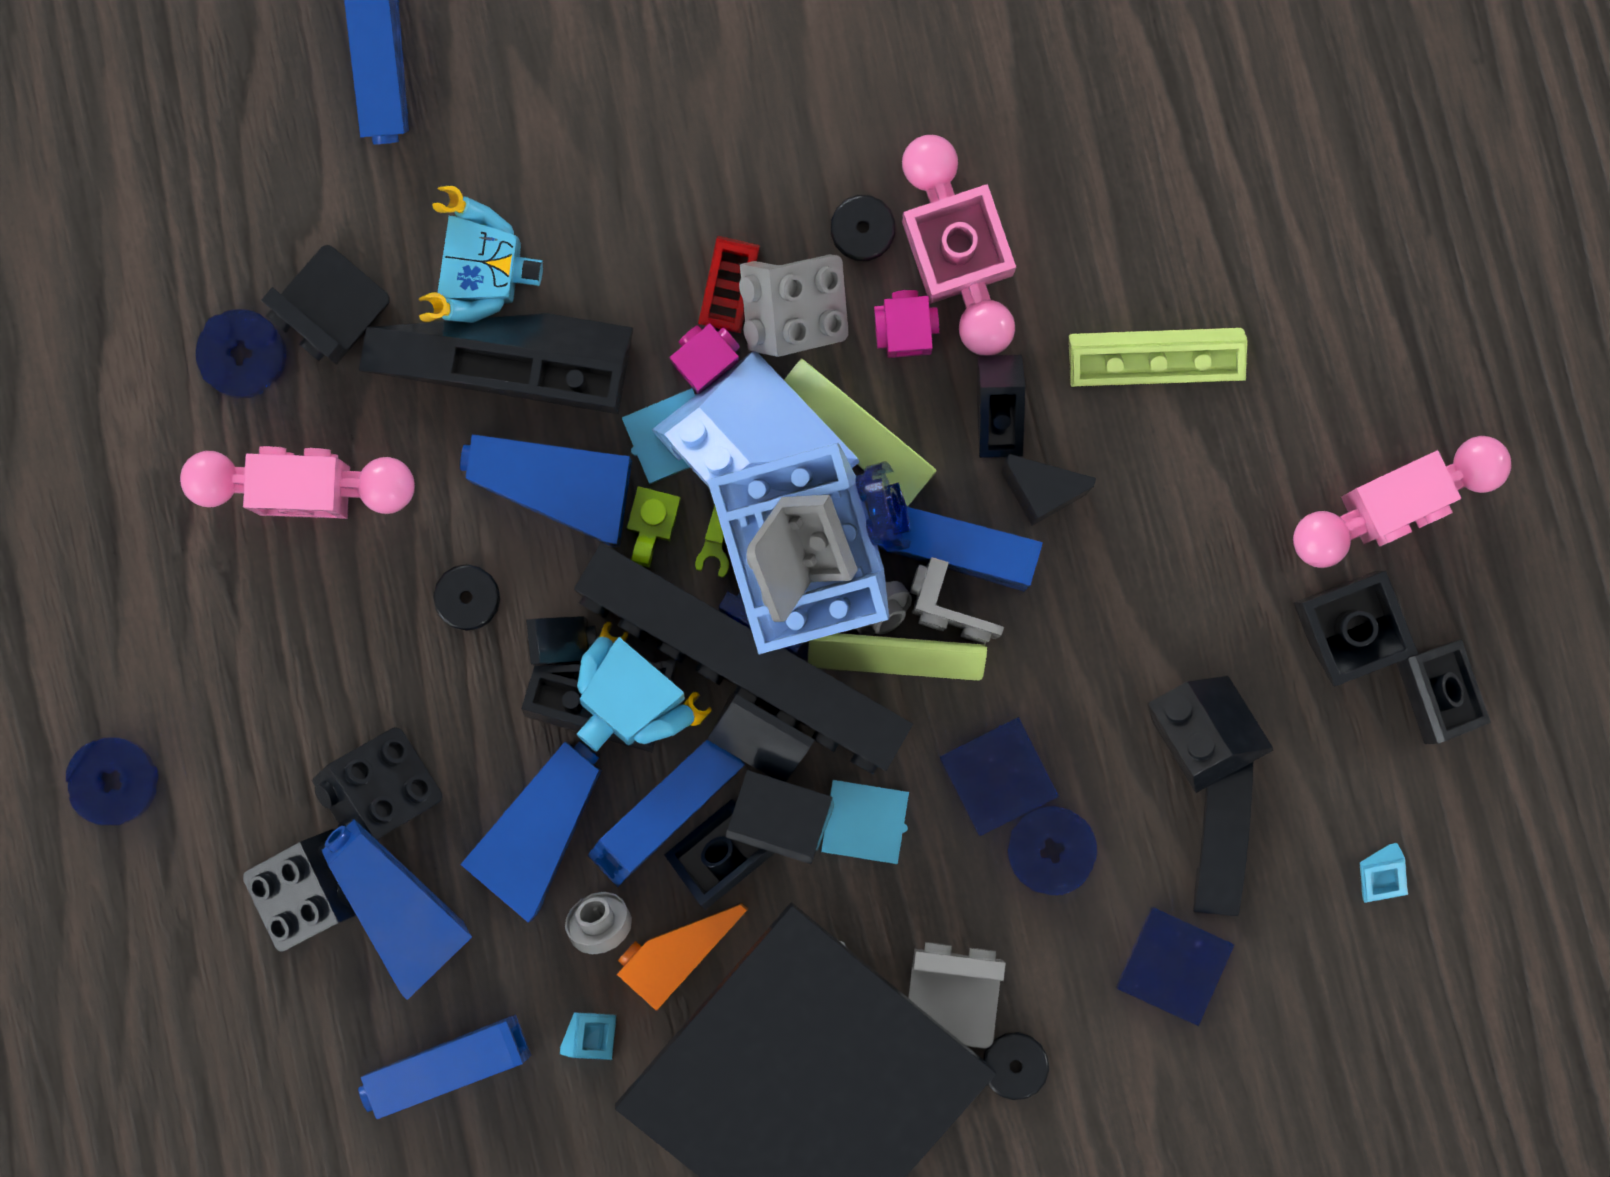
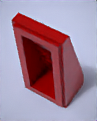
(717, 320)

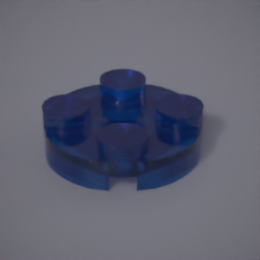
(223, 334)
(886, 507)
(86, 786)
(1075, 861)

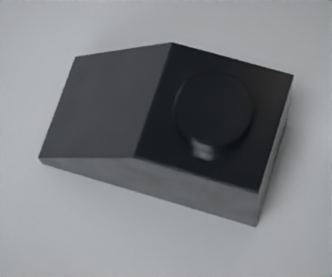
(1000, 405)
(559, 640)

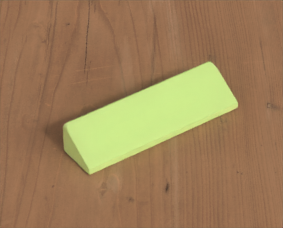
(1157, 357)
(860, 431)
(898, 656)

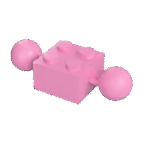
(958, 244)
(295, 484)
(1408, 494)

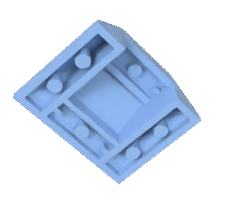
(744, 422)
(828, 607)

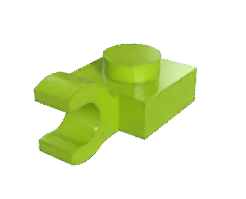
(652, 518)
(713, 546)

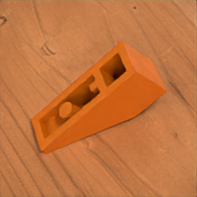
(669, 958)

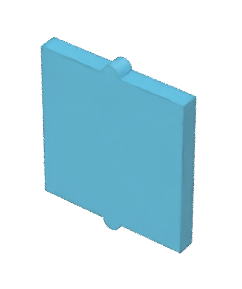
(652, 453)
(866, 822)

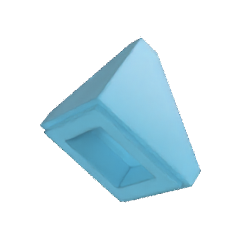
(1384, 874)
(590, 1036)

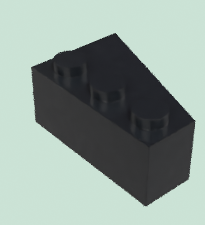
(556, 699)

